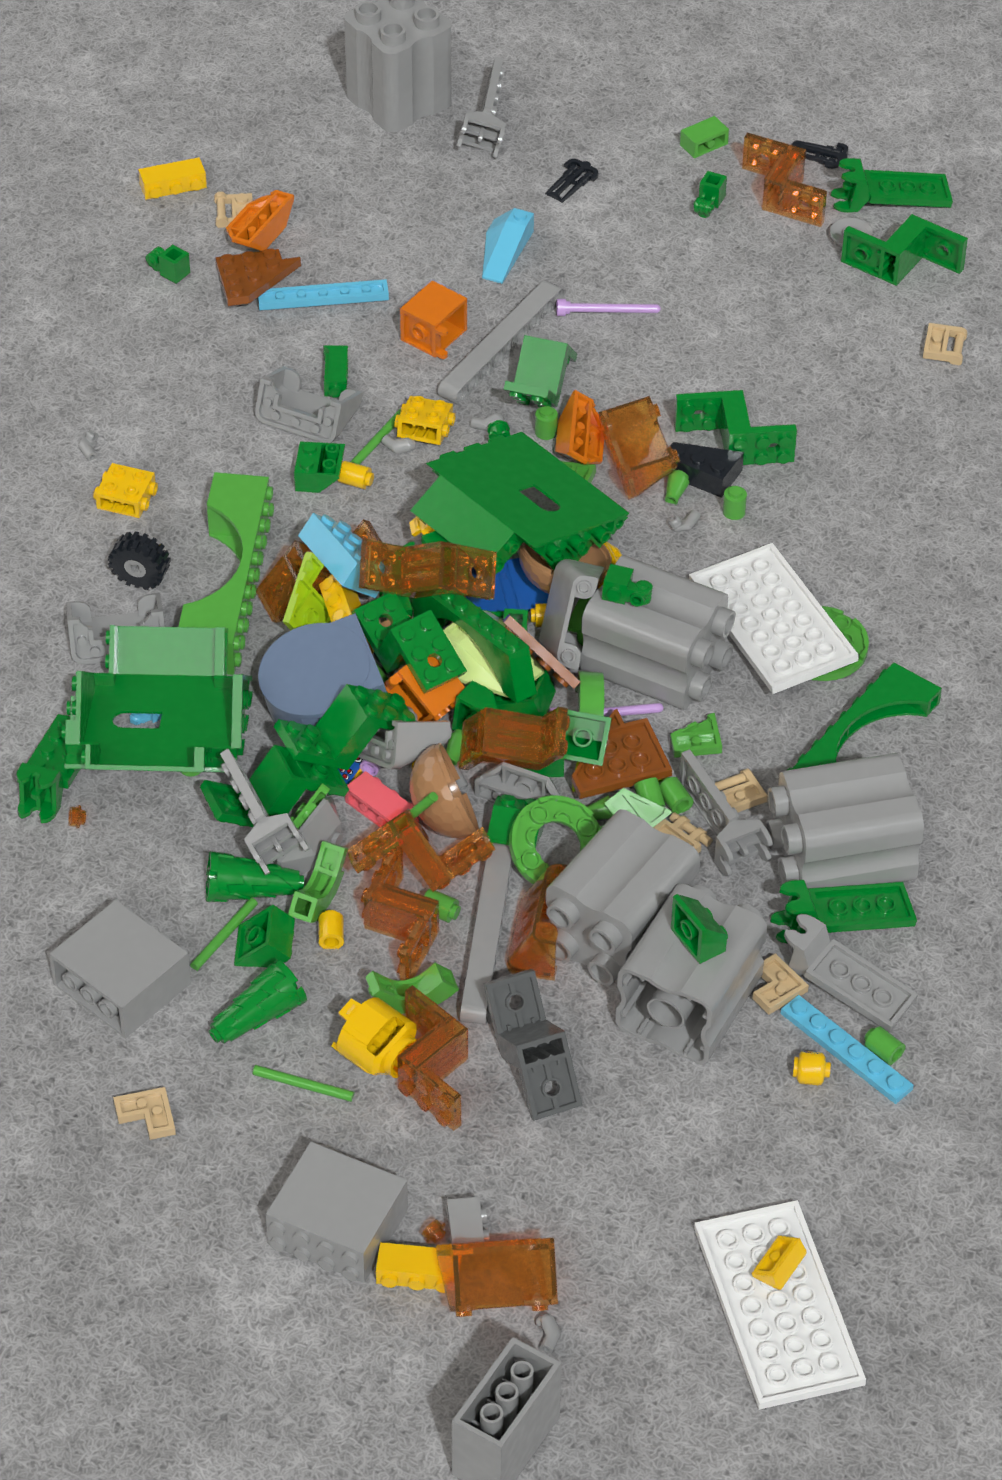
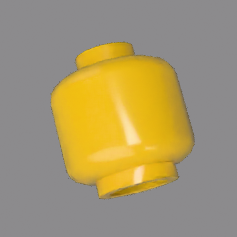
(811, 1068)

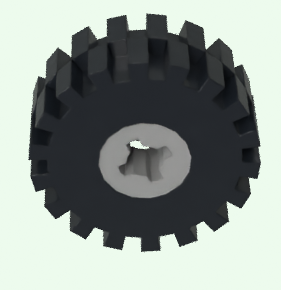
(139, 560)

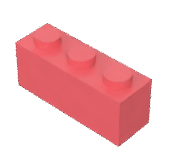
(375, 799)

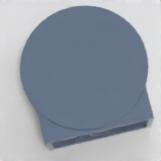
(312, 666)

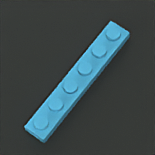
(324, 294)
(847, 1049)

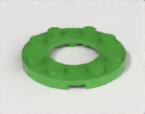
(856, 636)
(541, 812)

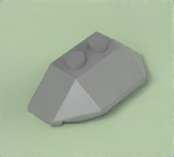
(514, 781)
(320, 826)

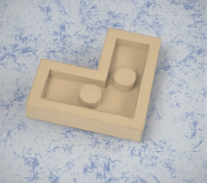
(781, 987)
(147, 1105)

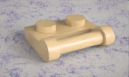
(238, 202)
(937, 343)
(743, 795)

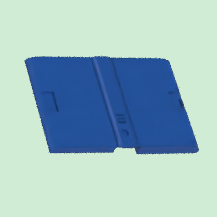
(512, 590)

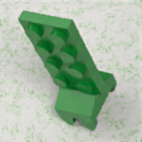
(889, 188)
(44, 775)
(846, 907)

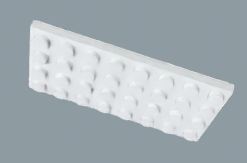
(777, 619)
(787, 1337)

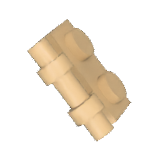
(681, 824)

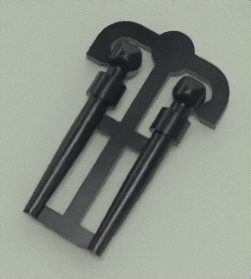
(828, 151)
(569, 178)

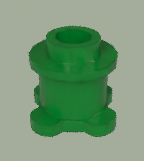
(498, 428)

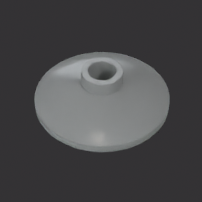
(838, 227)

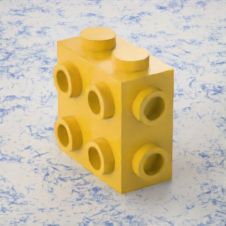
(425, 420)
(125, 490)

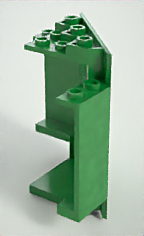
(482, 507)
(163, 673)

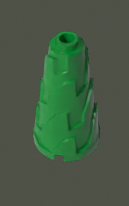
(244, 879)
(267, 997)

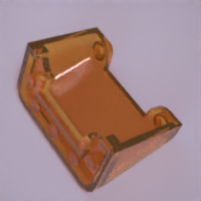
(637, 445)
(533, 940)
(498, 1274)

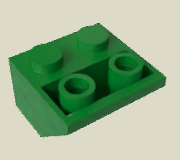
(317, 466)

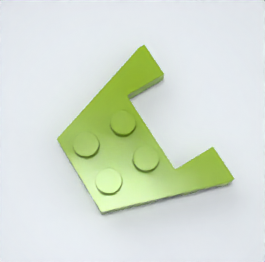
(306, 604)

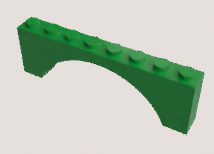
(502, 649)
(892, 694)

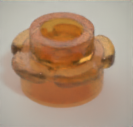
(76, 816)
(434, 1232)

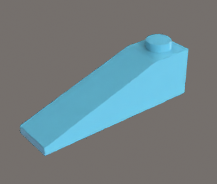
(505, 242)

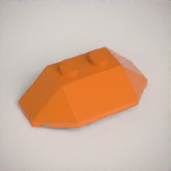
(261, 220)
(580, 431)

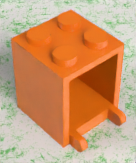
(433, 319)
(427, 706)

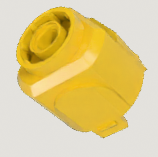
(374, 1036)

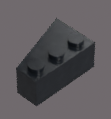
(709, 467)

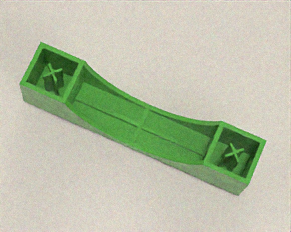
(239, 519)

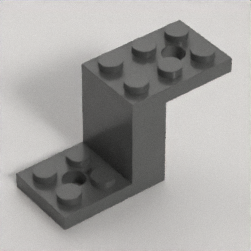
(533, 1044)

